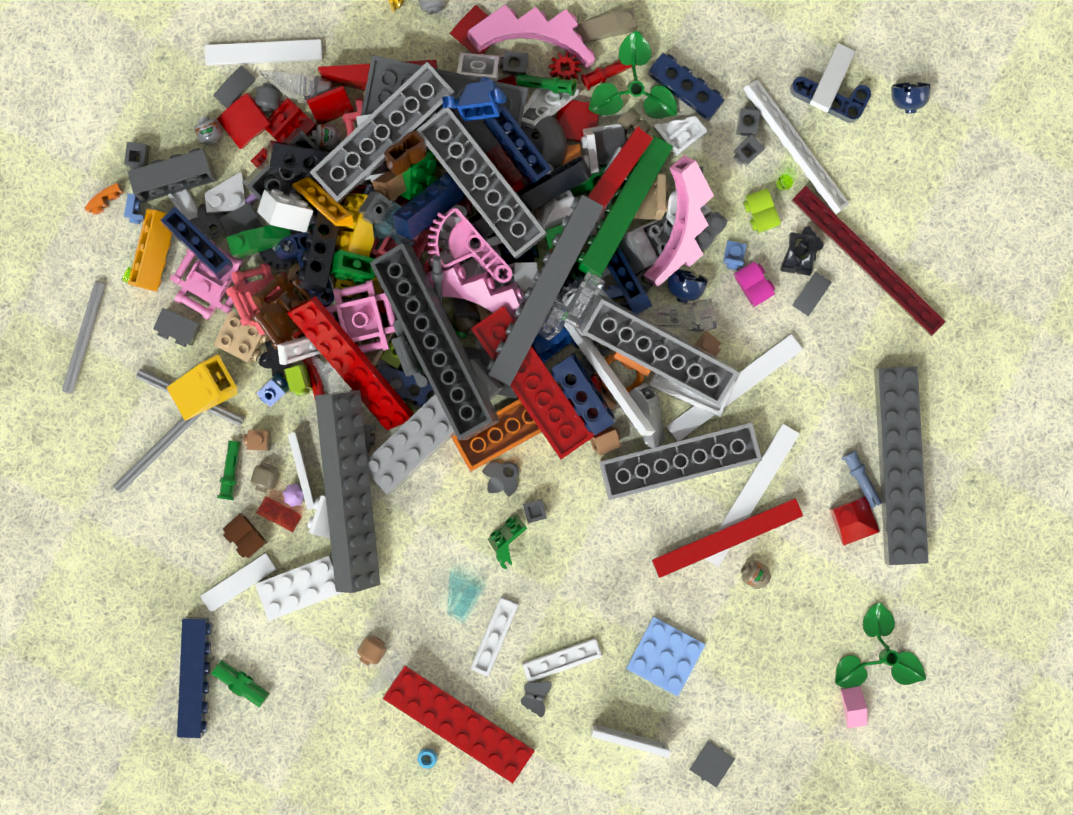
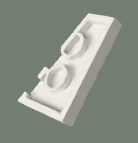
(547, 102)

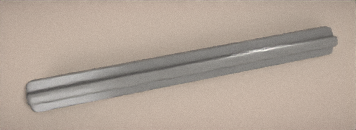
(83, 337)
(162, 384)
(153, 453)

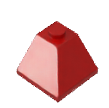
(854, 520)

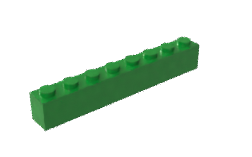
(625, 208)

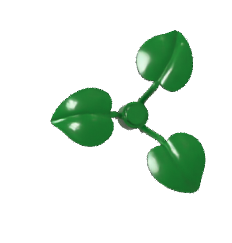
(607, 99)
(906, 666)

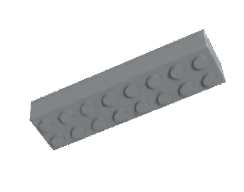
(365, 147)
(482, 182)
(658, 349)
(419, 438)
(680, 461)

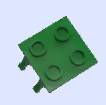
(504, 536)

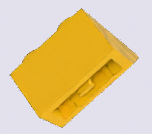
(360, 236)
(202, 388)

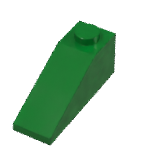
(256, 240)

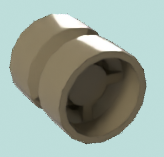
(631, 120)

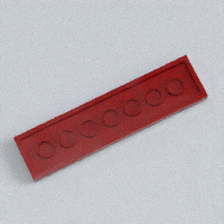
(350, 363)
(536, 390)
(458, 724)

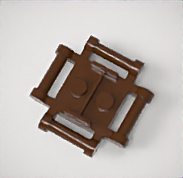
(273, 312)

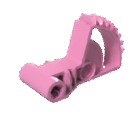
(460, 247)

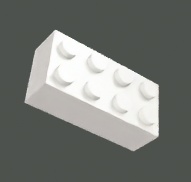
(297, 588)

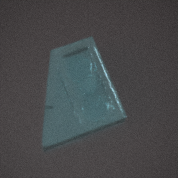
(461, 596)

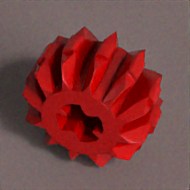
(563, 61)

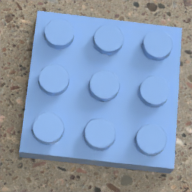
(665, 656)

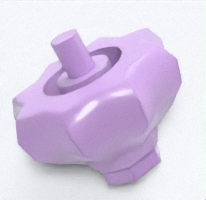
(293, 495)

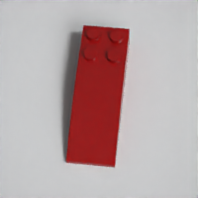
(356, 75)

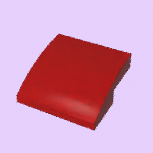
(460, 31)
(330, 105)
(576, 117)
(287, 119)
(244, 120)

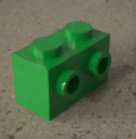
(352, 266)

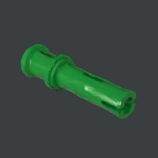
(554, 84)
(228, 480)

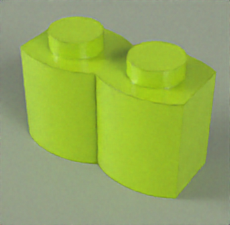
(762, 211)
(298, 380)

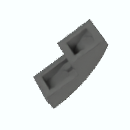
(234, 87)
(812, 293)

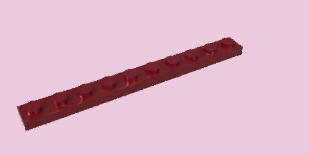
(868, 261)

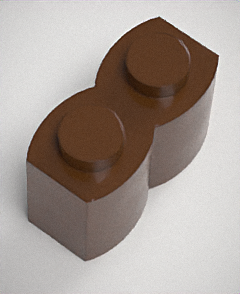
(406, 152)
(244, 535)

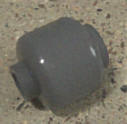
(268, 97)

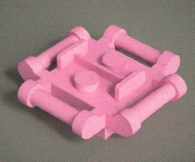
(205, 285)
(362, 316)

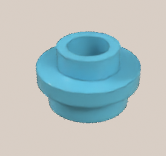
(422, 762)

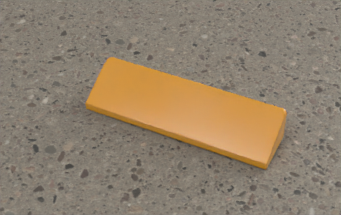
(323, 202)

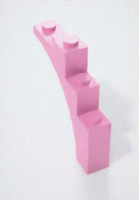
(558, 31)
(689, 221)
(479, 290)

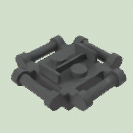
(408, 357)

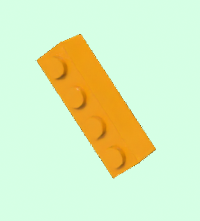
(150, 252)

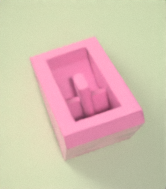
(854, 707)

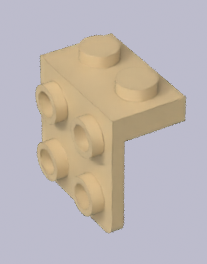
(655, 202)
(240, 339)

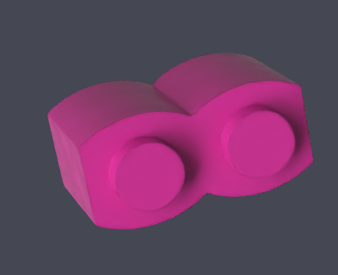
(754, 283)

